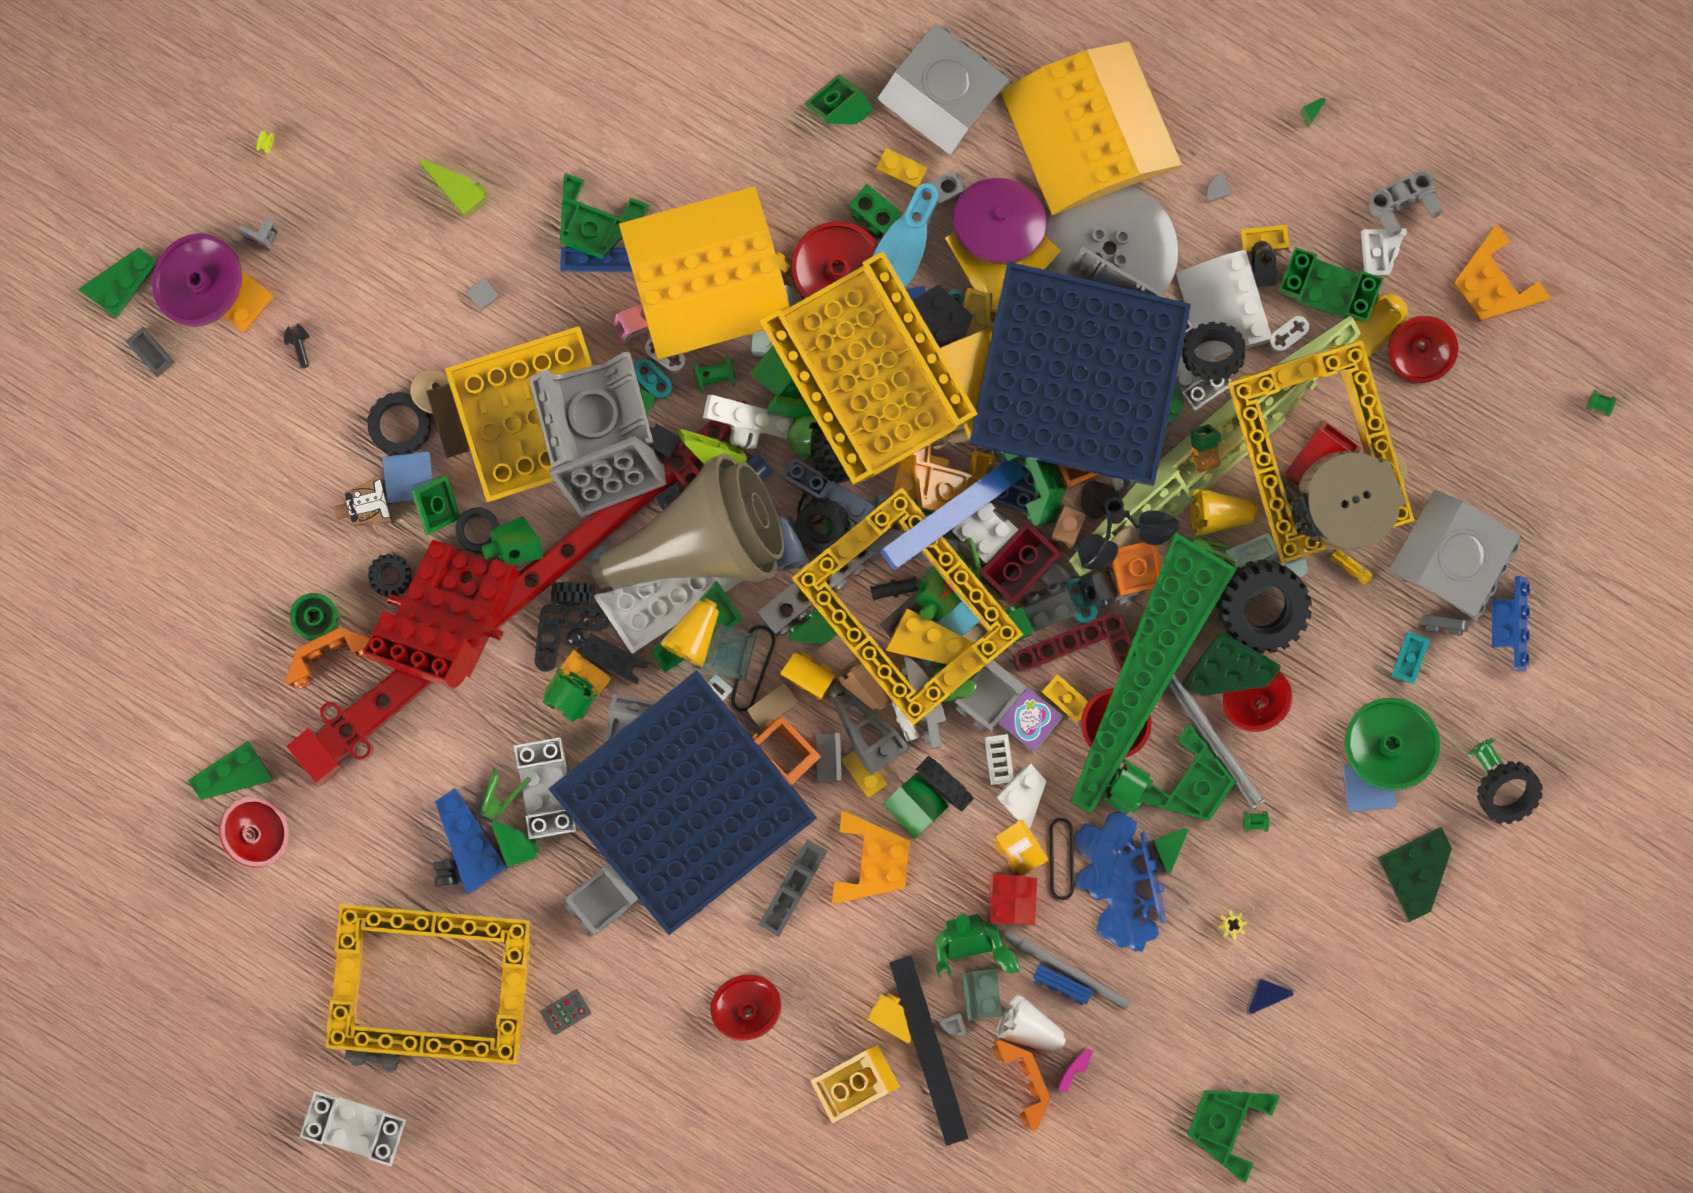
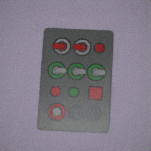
(566, 1012)

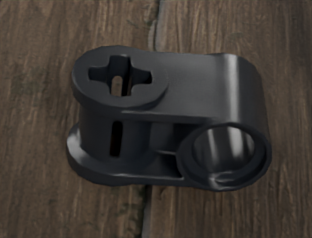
(1264, 266)

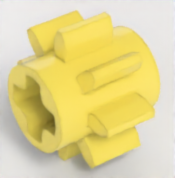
(1225, 925)

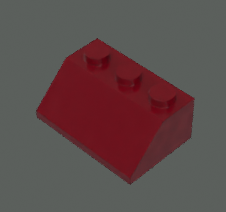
(1019, 564)

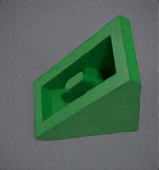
(1168, 848)

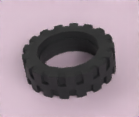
(1218, 369)
(387, 446)
(945, 783)
(1519, 808)

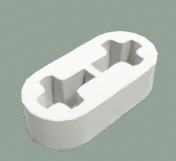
(1292, 338)
(665, 362)

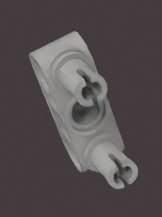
(1401, 195)

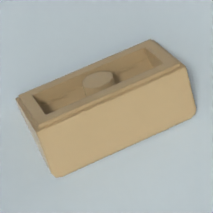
(772, 705)

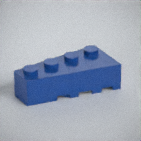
(471, 847)

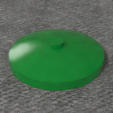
(1392, 744)

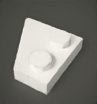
(1380, 250)
(1023, 794)

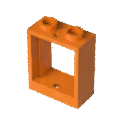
(796, 741)

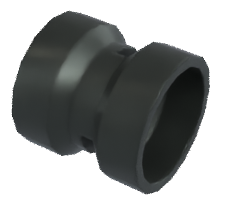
(445, 873)

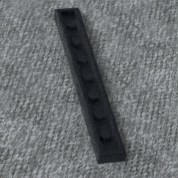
(928, 1050)

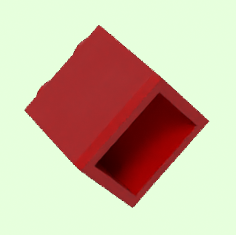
(1322, 442)
(1012, 899)

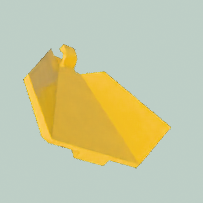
(989, 276)

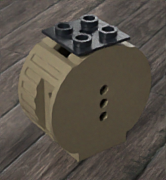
(1348, 499)

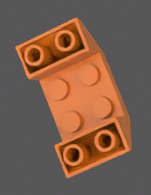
(300, 670)
(1034, 1111)

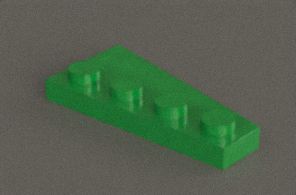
(727, 616)

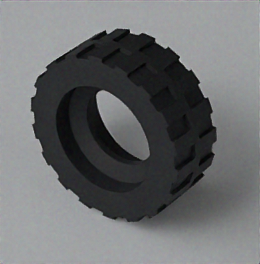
(821, 507)

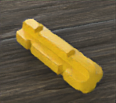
(1351, 566)

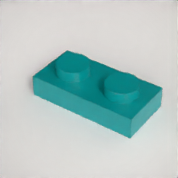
(1410, 658)

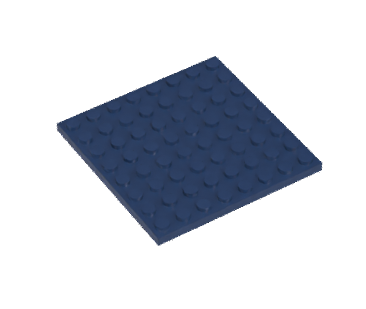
(1080, 374)
(682, 802)

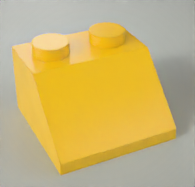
(807, 675)
(890, 1016)

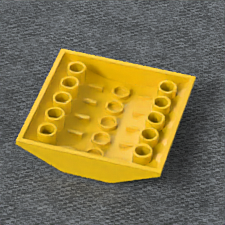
(1089, 126)
(705, 271)
(501, 410)

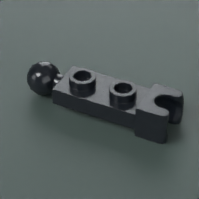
(606, 654)

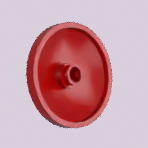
(828, 255)

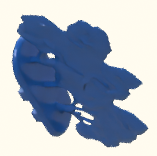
(1115, 879)

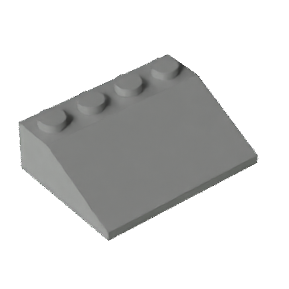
(610, 475)

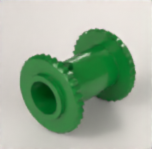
(717, 373)
(1486, 754)

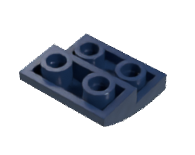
(1020, 493)

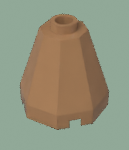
(863, 685)

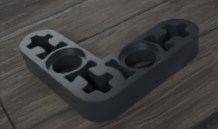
(554, 626)

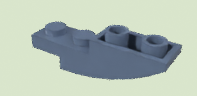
(817, 486)

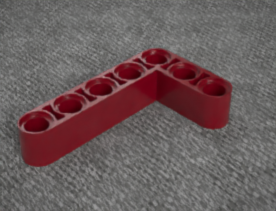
(1081, 642)

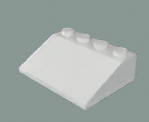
(1228, 294)

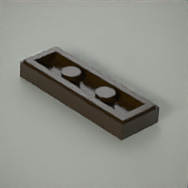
(447, 420)

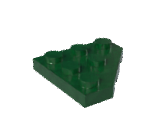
(1229, 668)
(1417, 871)

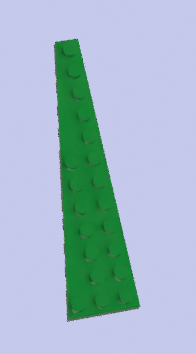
(1173, 617)

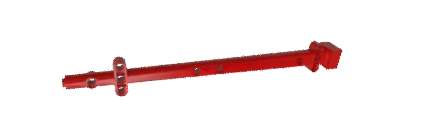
(322, 750)

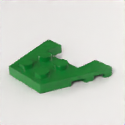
(591, 228)
(1200, 788)
(1219, 1122)

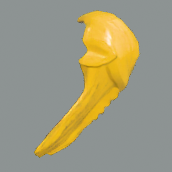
(1385, 317)

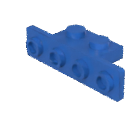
(1510, 623)

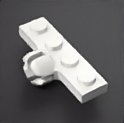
(746, 421)

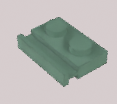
(981, 994)

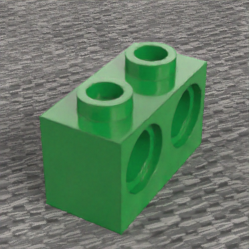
(879, 207)

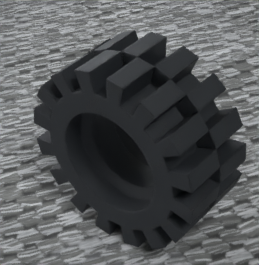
(386, 561)
(572, 593)

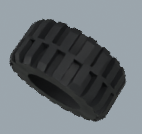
(1285, 626)

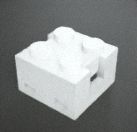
(987, 530)

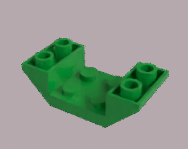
(1330, 287)
(1046, 483)

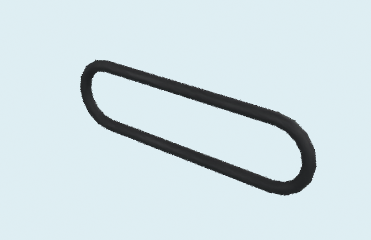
(1052, 859)

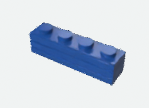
(1066, 986)

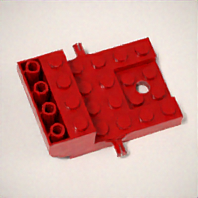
(440, 619)

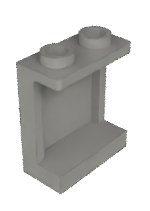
(992, 697)
(600, 900)

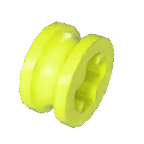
(265, 141)

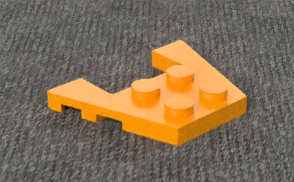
(1486, 286)
(940, 484)
(882, 861)

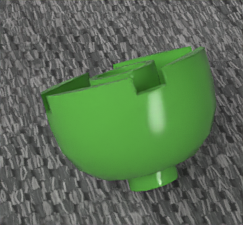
(802, 436)

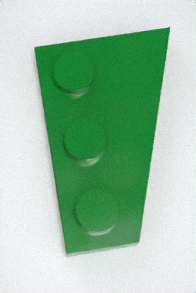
(120, 282)
(231, 773)

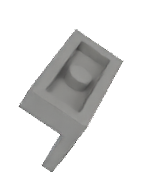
(266, 234)
(830, 761)

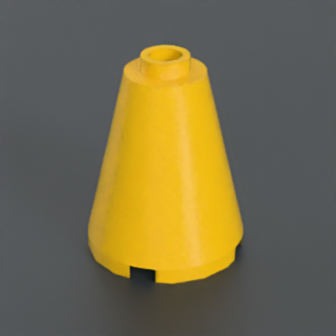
(1219, 512)
(693, 633)

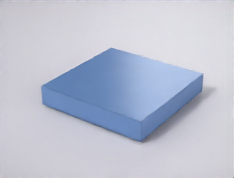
(402, 472)
(1363, 796)

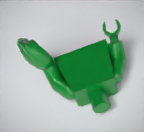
(970, 937)

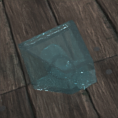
(729, 652)

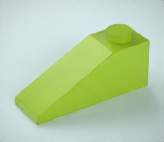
(458, 188)
(707, 447)

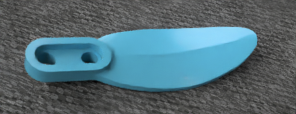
(907, 238)

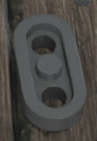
(1435, 623)

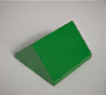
(435, 503)
(915, 805)

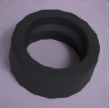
(464, 518)

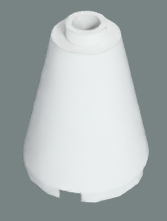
(1029, 1027)

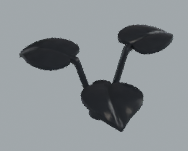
(1101, 498)

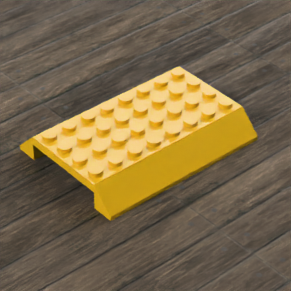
(869, 369)

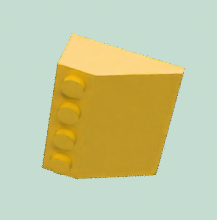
(968, 360)

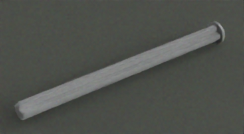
(1215, 742)

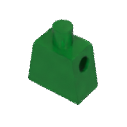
(514, 543)

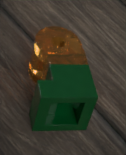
(1205, 447)

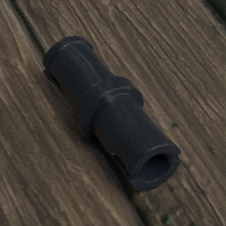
(894, 588)

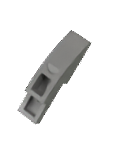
(917, 679)

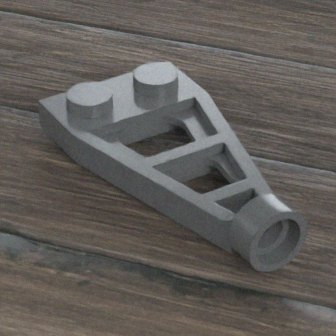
(881, 752)

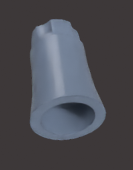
(794, 553)

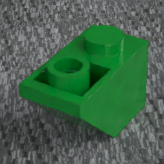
(813, 632)

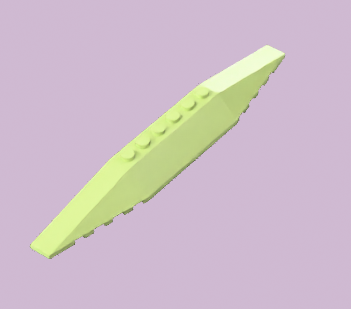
(1176, 471)

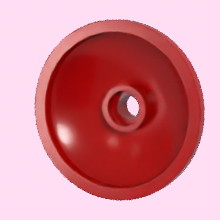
(1424, 362)
(1243, 705)
(1092, 717)
(267, 830)
(744, 996)

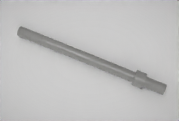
(1026, 946)

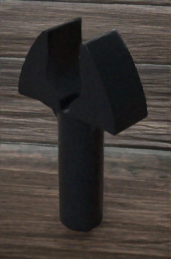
(298, 344)

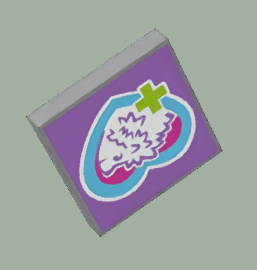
(1030, 719)

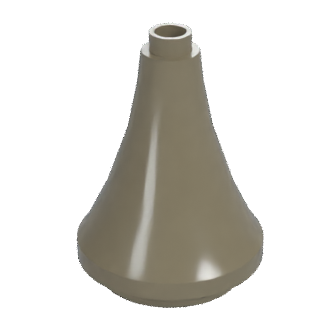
(713, 529)

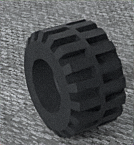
(827, 459)

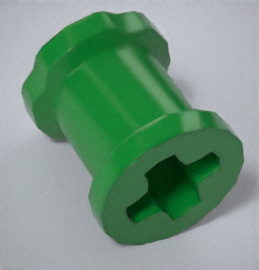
(1601, 403)
(1255, 821)

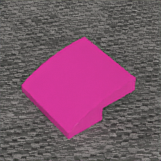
(1078, 1062)

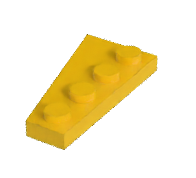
(926, 640)

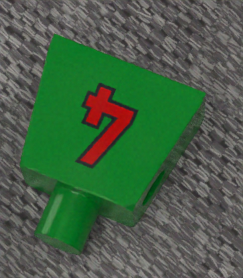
(935, 596)

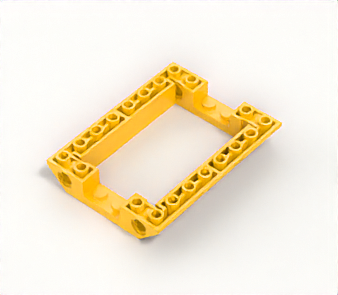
(1367, 413)
(912, 703)
(341, 1026)

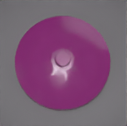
(999, 221)
(197, 280)

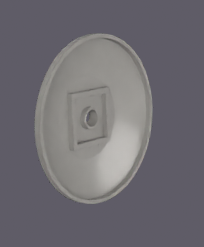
(1130, 221)

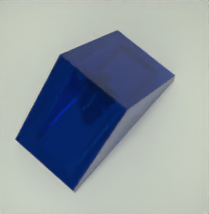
(1265, 995)

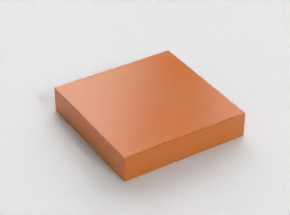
(1136, 567)

